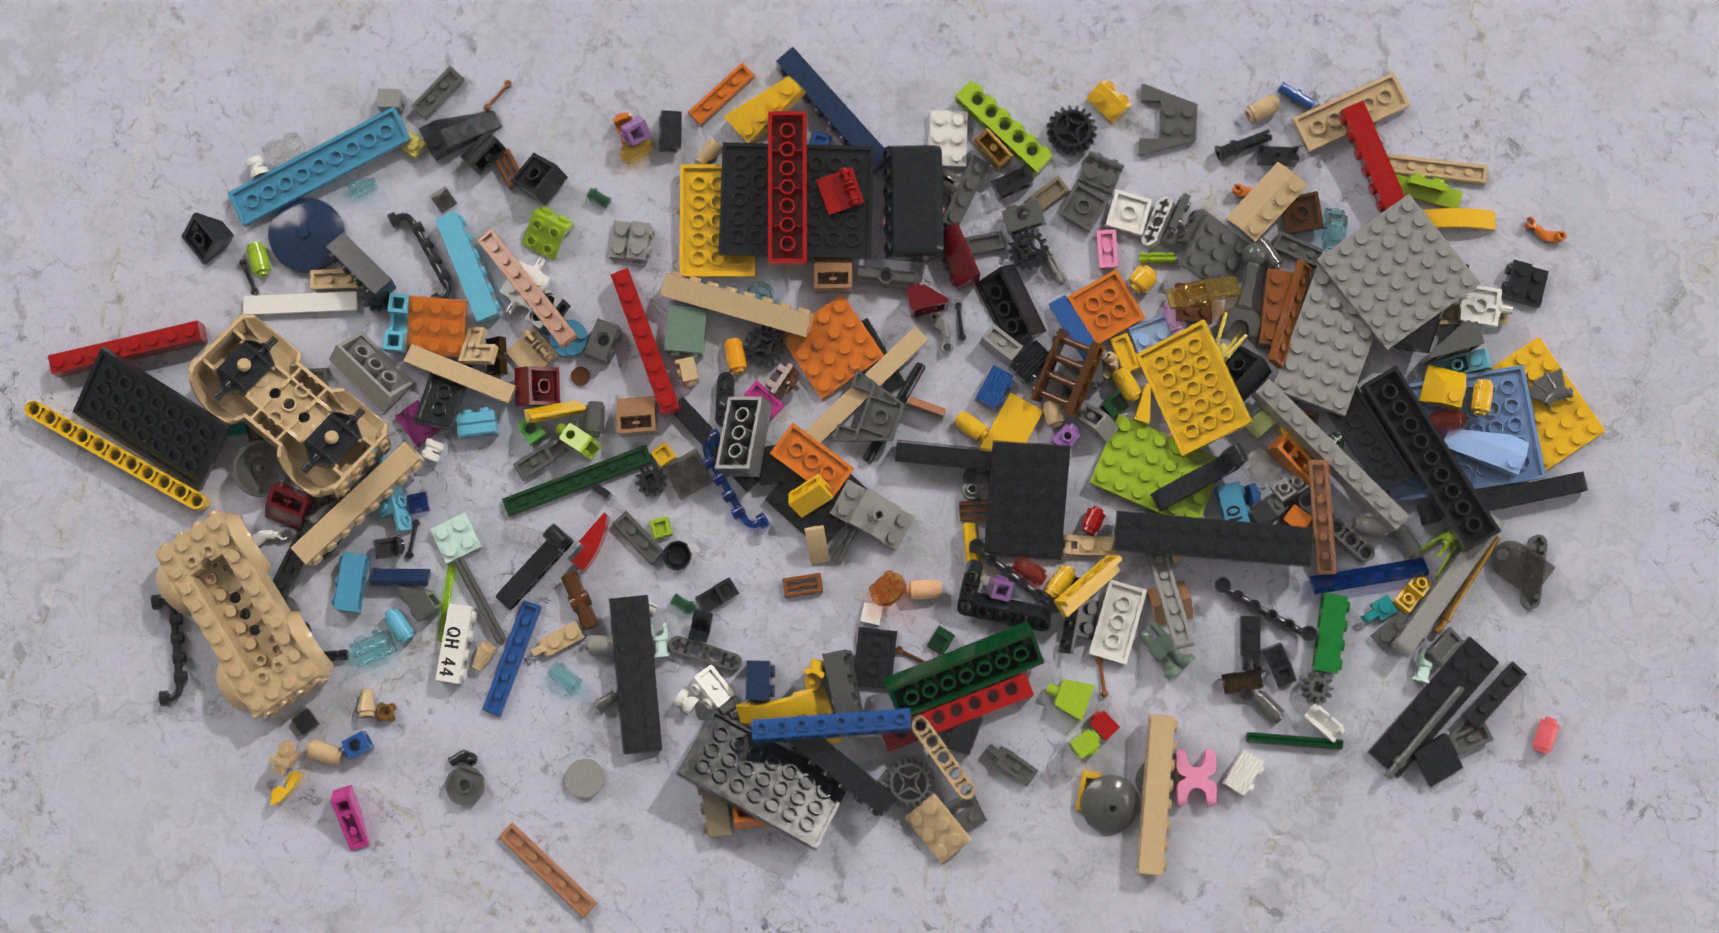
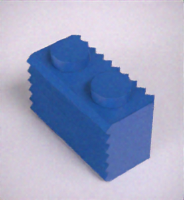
(994, 387)

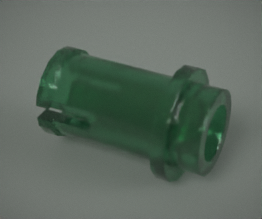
(598, 197)
(683, 604)

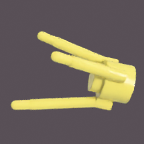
(1227, 350)

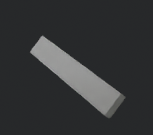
(1170, 601)

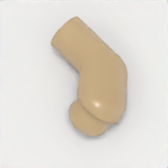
(1112, 359)

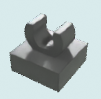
(731, 708)

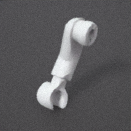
(263, 535)

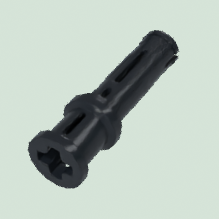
(1235, 147)

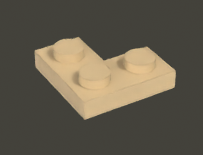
(474, 349)

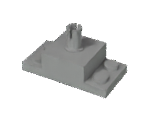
(871, 514)

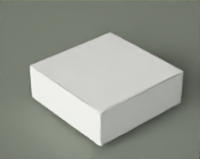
(871, 613)

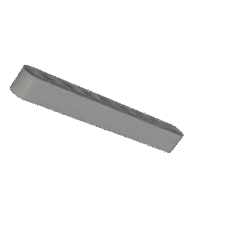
(1439, 596)

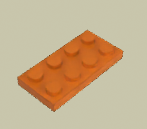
(809, 457)

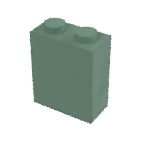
(686, 331)

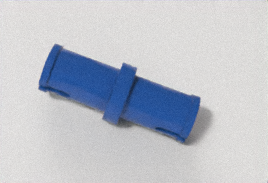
(1296, 96)

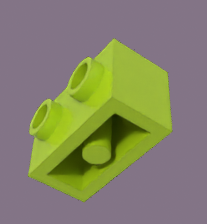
(1085, 744)

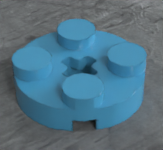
(576, 347)

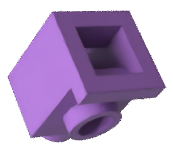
(640, 133)
(1059, 437)
(1000, 588)

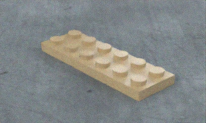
(1322, 123)

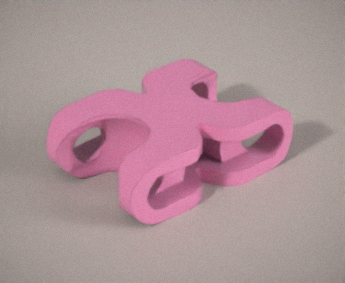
(1195, 777)

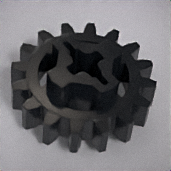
(1025, 257)
(758, 350)

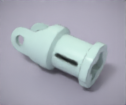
(660, 643)
(1423, 668)

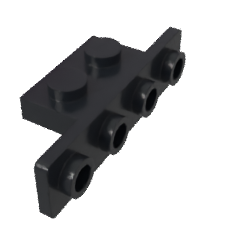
(1079, 623)

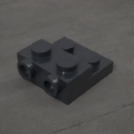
(1524, 283)

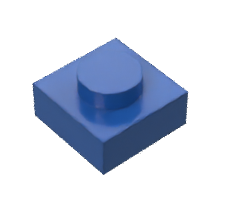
(1253, 494)

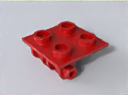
(840, 190)

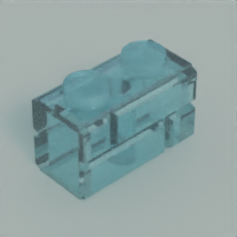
(372, 647)

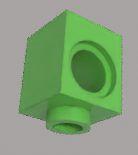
(535, 437)

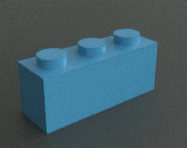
(351, 582)

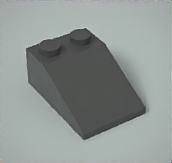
(1463, 339)

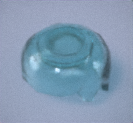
(761, 289)

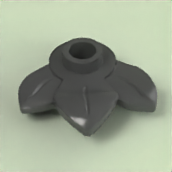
(978, 482)

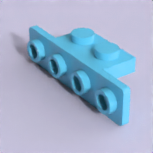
(396, 506)

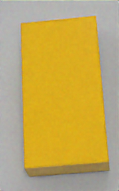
(1125, 352)

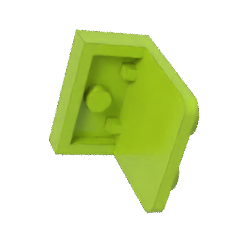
(546, 232)

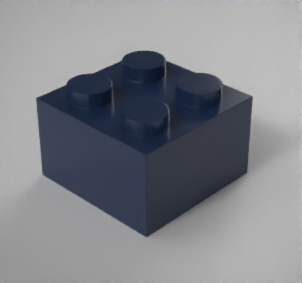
(759, 680)

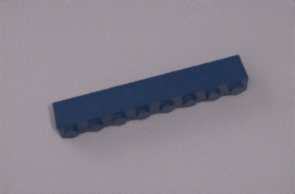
(829, 105)

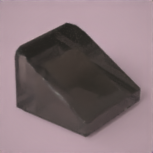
(443, 199)

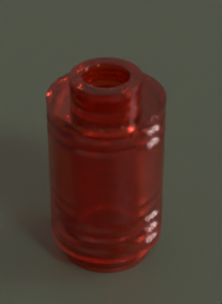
(1448, 419)
(1030, 570)

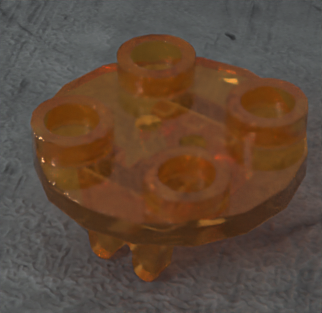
(888, 589)

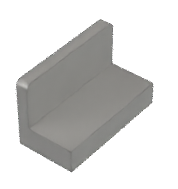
(1000, 344)

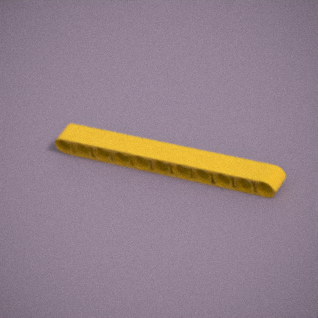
(110, 449)

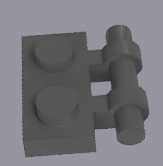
(1099, 178)

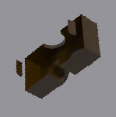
(500, 364)
(1234, 681)

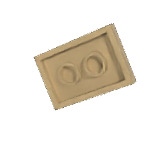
(937, 828)

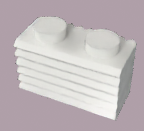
(1243, 773)

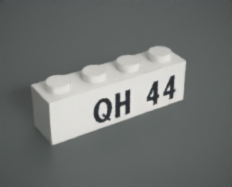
(456, 643)

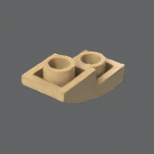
(817, 544)

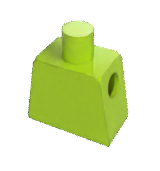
(578, 440)
(1071, 697)

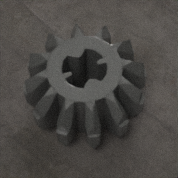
(1310, 684)

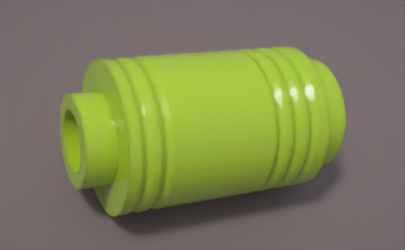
(258, 259)

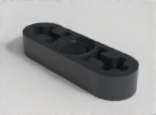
(720, 385)

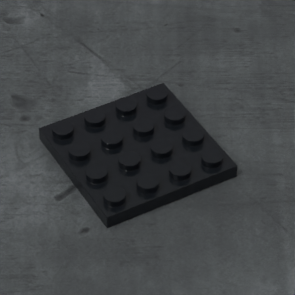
(779, 501)

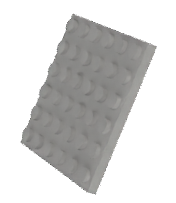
(1397, 272)

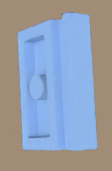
(1149, 333)

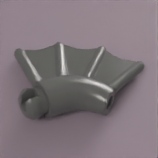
(1550, 388)

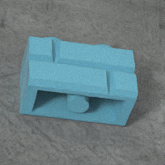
(477, 424)

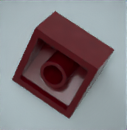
(924, 300)
(537, 386)

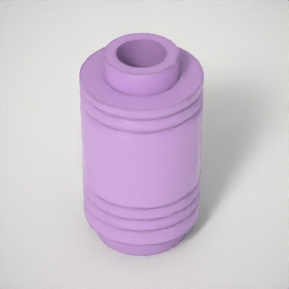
(1170, 317)

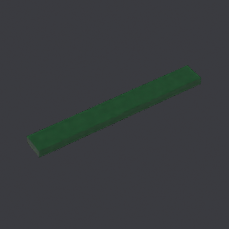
(577, 480)

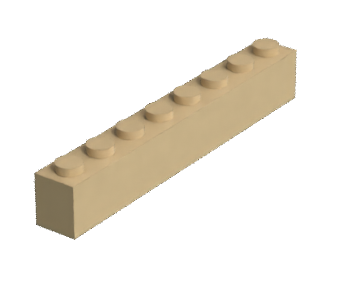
(736, 304)
(357, 504)
(1155, 794)

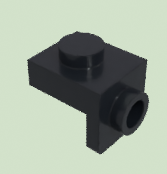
(388, 547)
(700, 626)

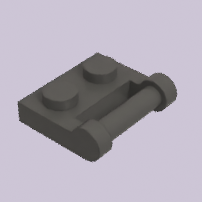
(969, 817)

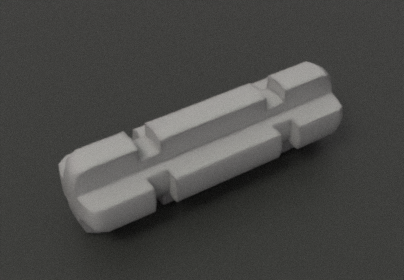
(1054, 267)

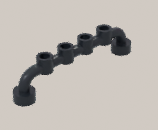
(426, 245)
(977, 547)
(1223, 585)
(178, 657)

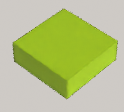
(661, 528)

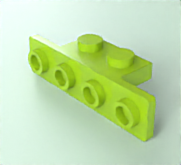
(1430, 191)

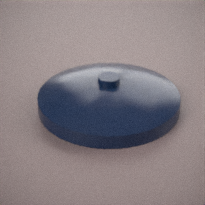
(302, 233)

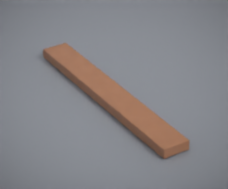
(527, 288)

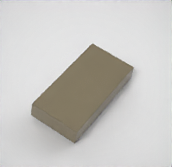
(1051, 192)

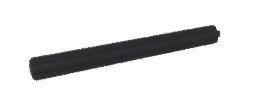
(903, 397)

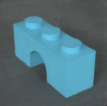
(396, 336)

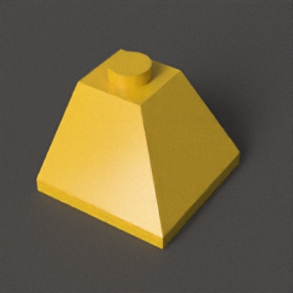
(1443, 388)

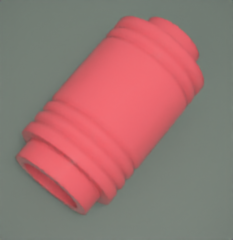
(1546, 735)

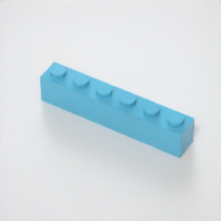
(468, 268)

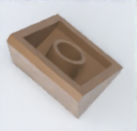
(1156, 607)

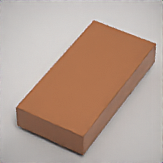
(926, 407)

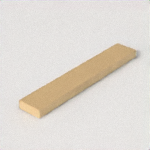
(1440, 169)
(460, 374)

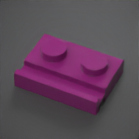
(416, 432)

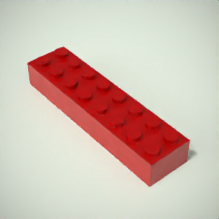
(787, 188)

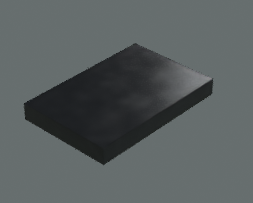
(874, 656)

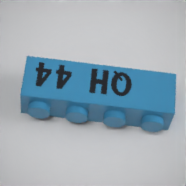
(1232, 503)

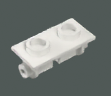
(1317, 717)

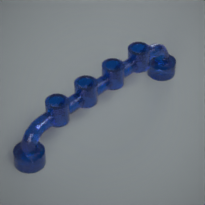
(729, 494)

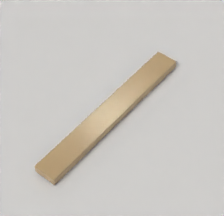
(878, 373)

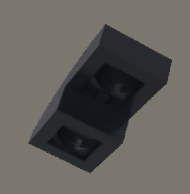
(717, 595)
(1279, 664)

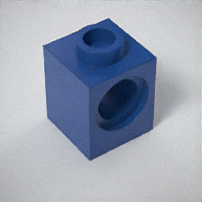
(365, 745)

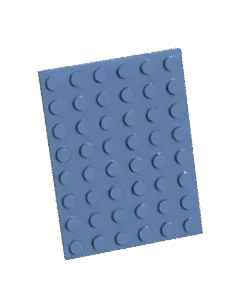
(1509, 414)

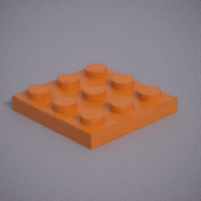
(1106, 307)
(437, 324)

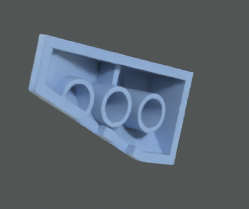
(1495, 450)

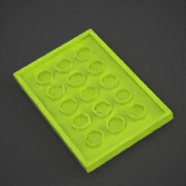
(1144, 460)

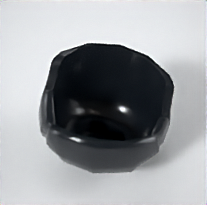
(676, 555)

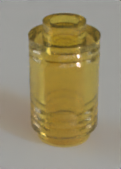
(636, 152)

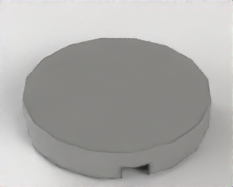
(584, 778)

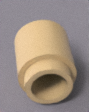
(1053, 414)

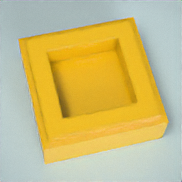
(663, 454)

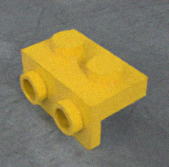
(1109, 100)

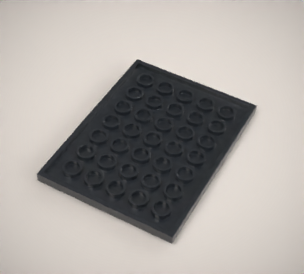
(746, 202)

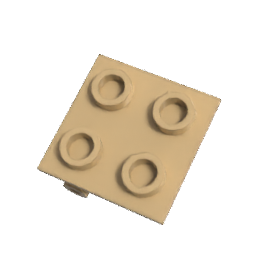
(532, 350)

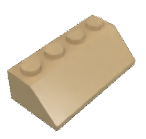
(1266, 202)

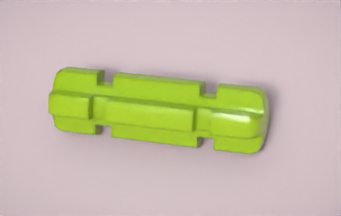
(1156, 257)

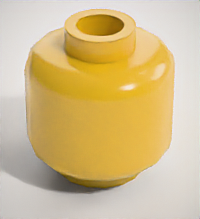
(1142, 279)

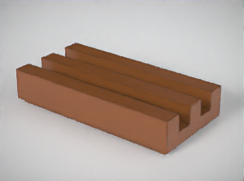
(511, 186)
(803, 577)

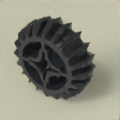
(1076, 144)

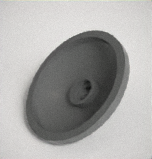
(244, 468)
(1103, 793)

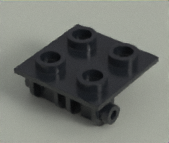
(774, 471)

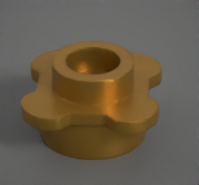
(381, 712)

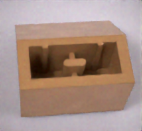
(832, 275)
(636, 416)

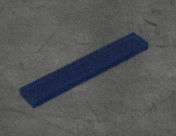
(1369, 576)

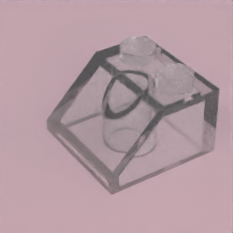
(1261, 470)

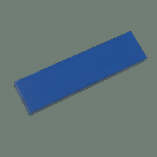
(1071, 322)

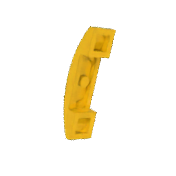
(1462, 218)
(786, 707)

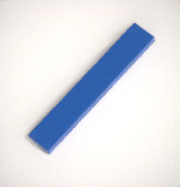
(512, 658)

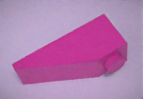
(350, 817)

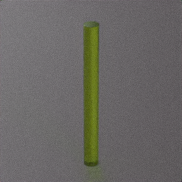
(446, 599)

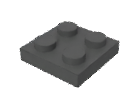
(1083, 207)

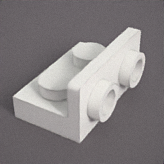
(711, 688)

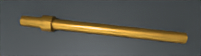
(1447, 615)

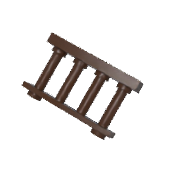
(1086, 372)

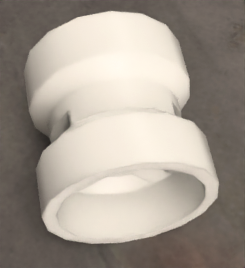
(256, 166)
(432, 450)
(686, 702)

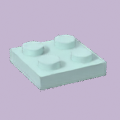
(456, 538)

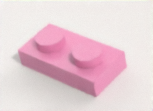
(1107, 249)

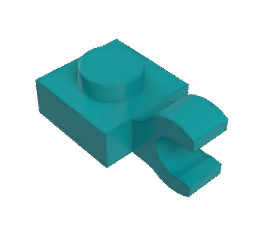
(1381, 609)

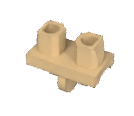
(284, 757)

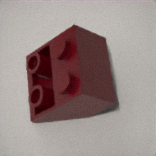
(288, 505)

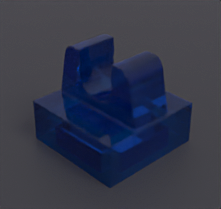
(418, 503)

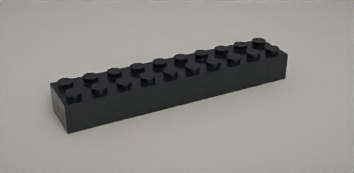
(1430, 459)
(1213, 539)

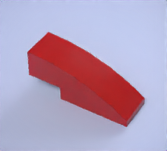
(592, 543)

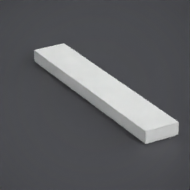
(300, 303)

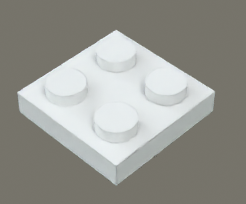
(1128, 213)

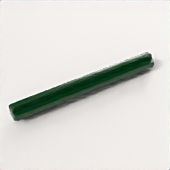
(1291, 740)

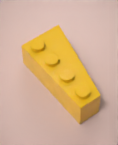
(752, 117)

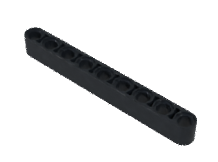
(1518, 494)

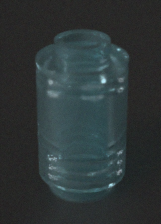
(565, 678)

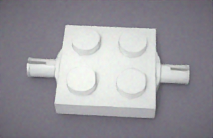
(539, 278)
(1482, 305)

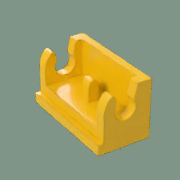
(809, 495)

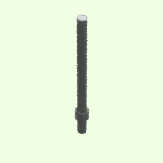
(1400, 761)

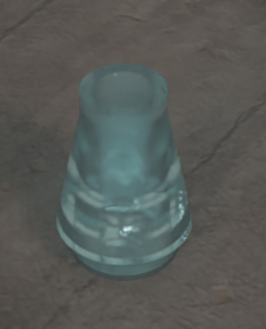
(362, 186)

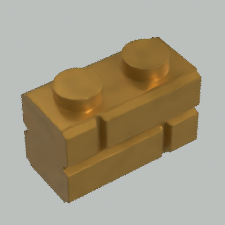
(992, 150)

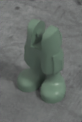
(1161, 646)

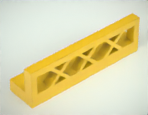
(1088, 584)

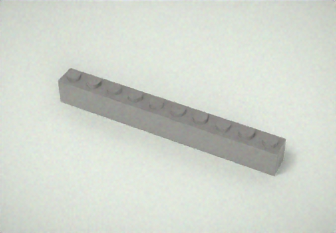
(1321, 447)

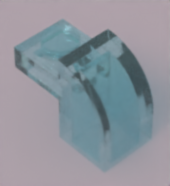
(1335, 227)

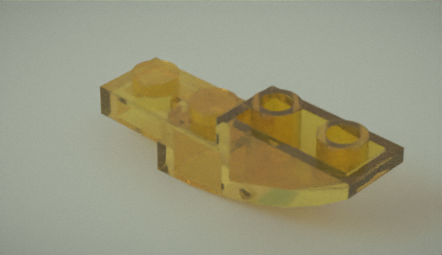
(1203, 291)

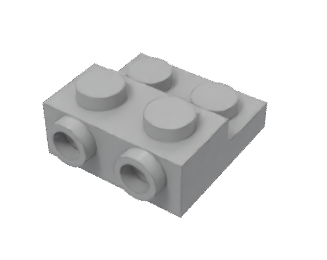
(631, 241)

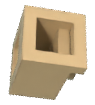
(687, 371)

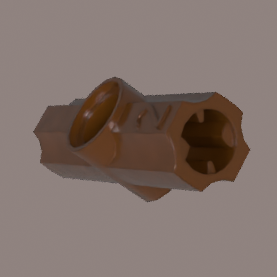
(580, 600)

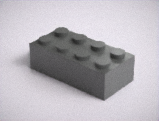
(743, 436)

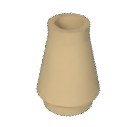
(709, 151)
(483, 655)
(366, 705)

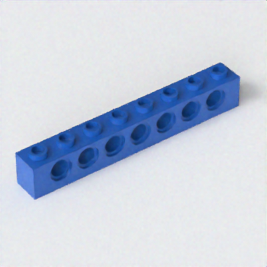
(831, 725)

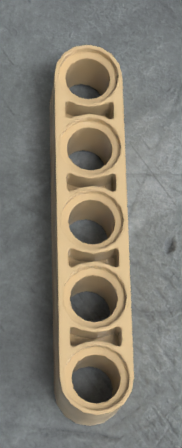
(949, 764)

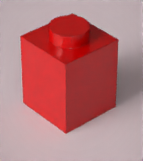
(1103, 724)

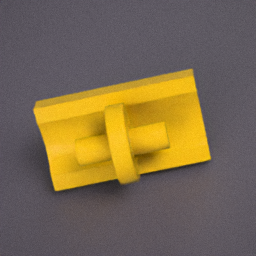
(813, 680)

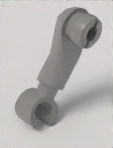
(943, 327)

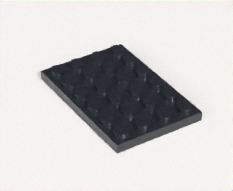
(1027, 499)

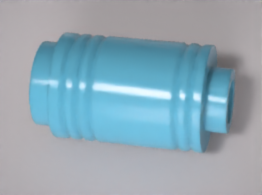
(398, 625)

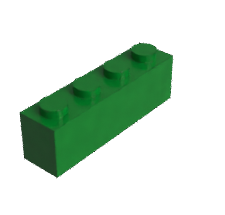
(1330, 631)

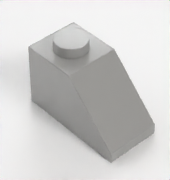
(1097, 422)

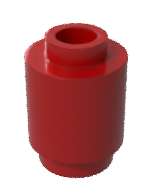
(1093, 520)

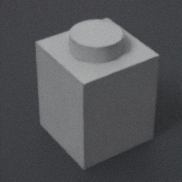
(391, 97)

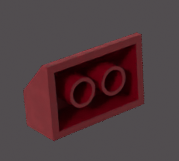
(959, 259)

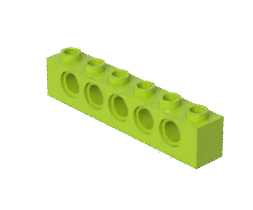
(1019, 150)

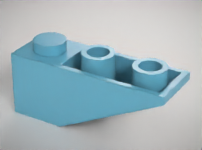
(1468, 362)

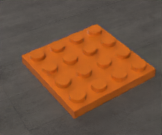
(834, 347)

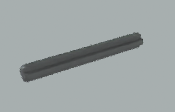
(480, 600)

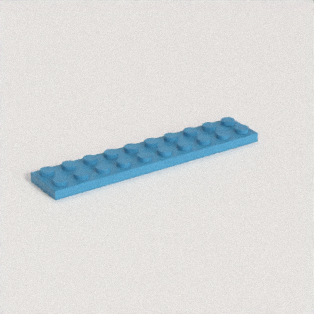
(319, 166)

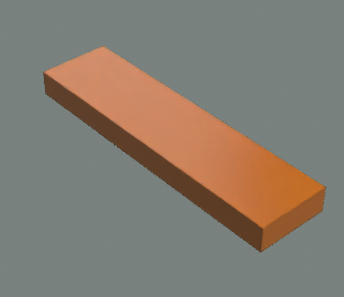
(721, 94)

